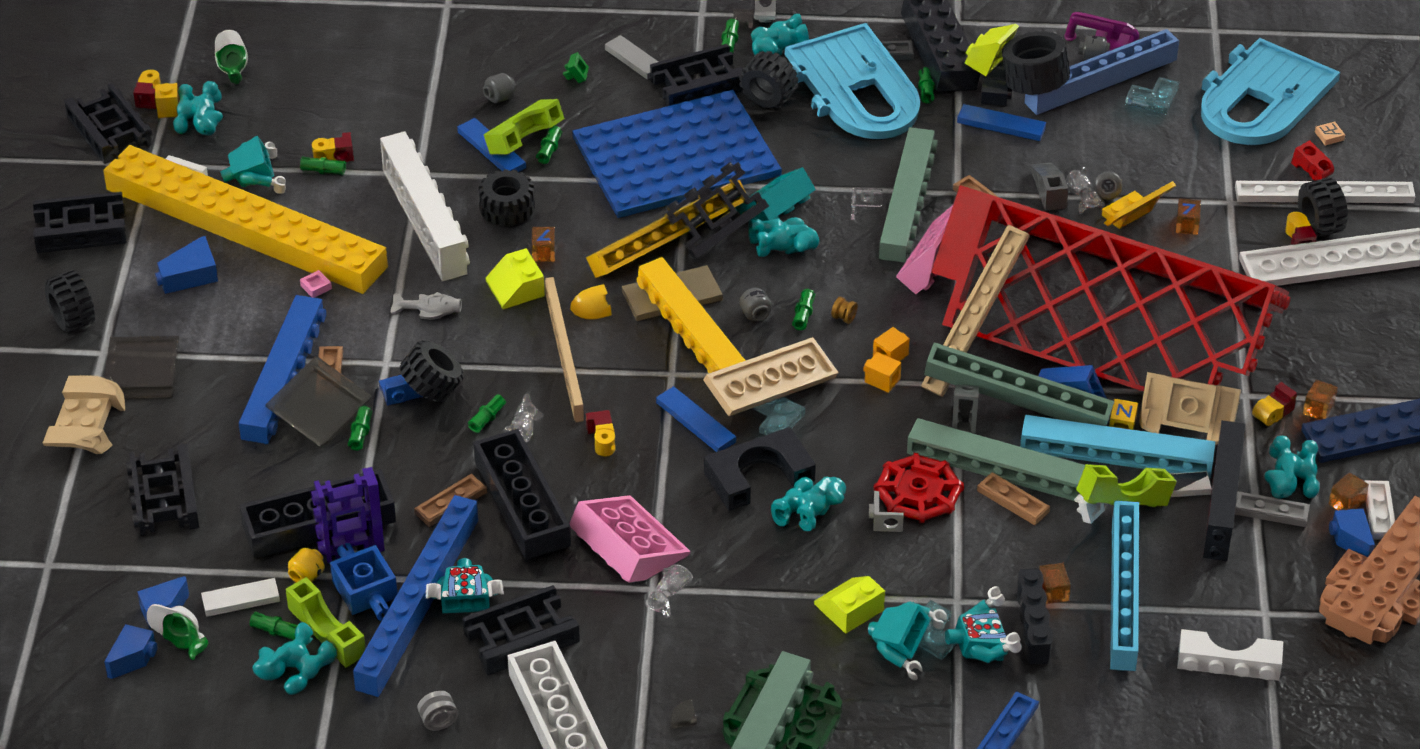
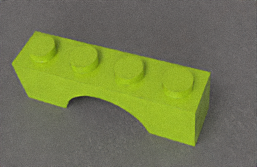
(538, 116)
(1149, 488)
(309, 607)

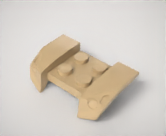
(1187, 405)
(85, 413)

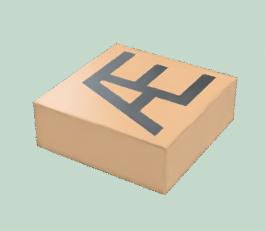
(1329, 133)

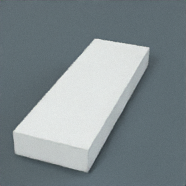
(1379, 508)
(240, 597)

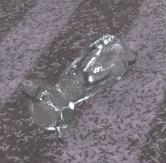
(1082, 187)
(524, 418)
(674, 579)

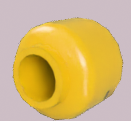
(306, 564)

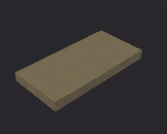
(697, 280)

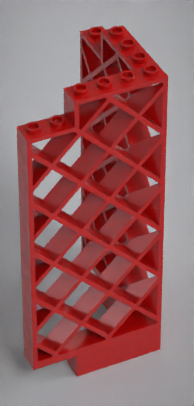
(964, 246)

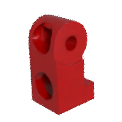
(1312, 161)

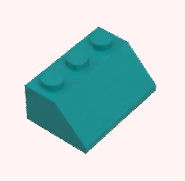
(782, 194)

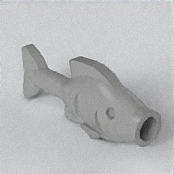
(431, 306)

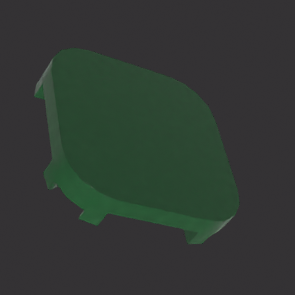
(812, 719)

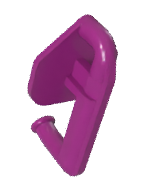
(1114, 31)

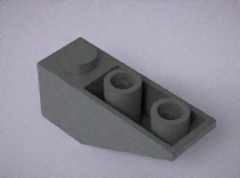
(1050, 185)

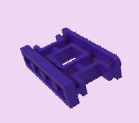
(343, 501)

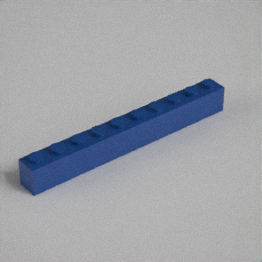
(411, 603)

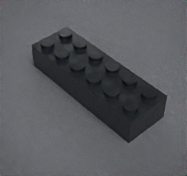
(940, 43)
(522, 494)
(289, 520)

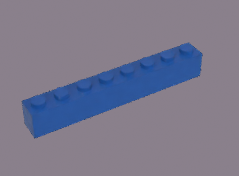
(282, 364)

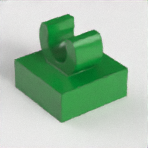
(576, 68)

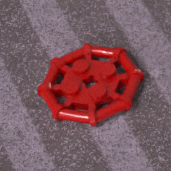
(924, 472)

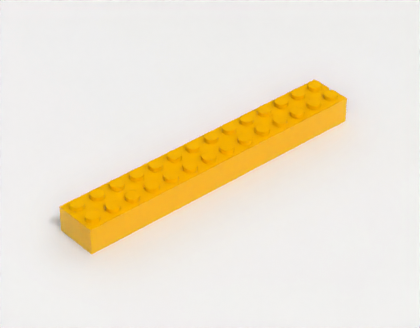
(246, 219)

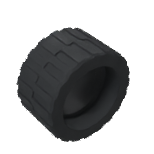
(1036, 63)

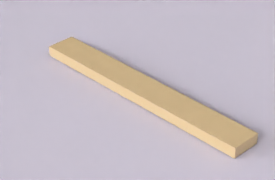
(982, 298)
(564, 350)

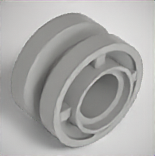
(437, 710)

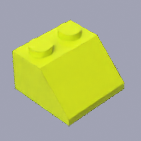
(987, 50)
(516, 279)
(852, 602)

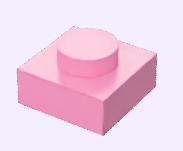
(315, 284)

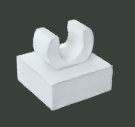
(1089, 511)

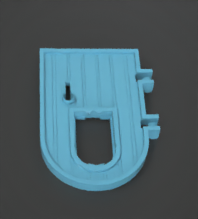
(836, 67)
(1268, 75)

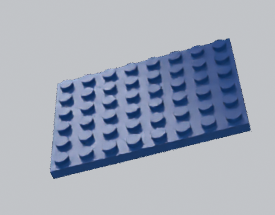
(670, 150)

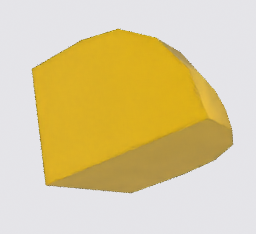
(591, 303)

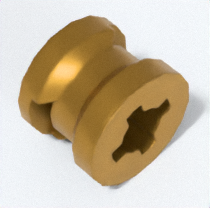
(844, 310)

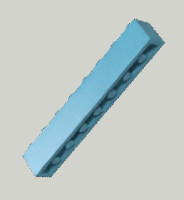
(1117, 445)
(1124, 586)

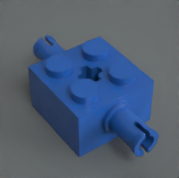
(363, 580)

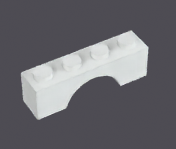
(1258, 661)

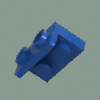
(397, 390)

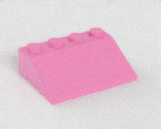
(917, 269)
(627, 537)

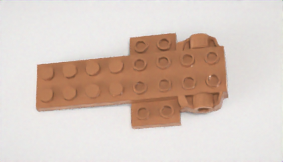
(1377, 592)

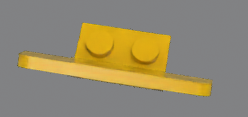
(1133, 206)

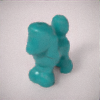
(779, 35)
(199, 108)
(785, 236)
(1289, 465)
(808, 501)
(294, 655)

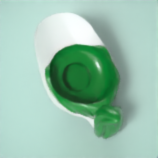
(231, 54)
(178, 627)

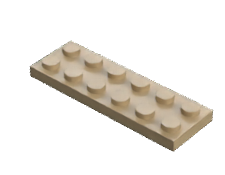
(770, 376)

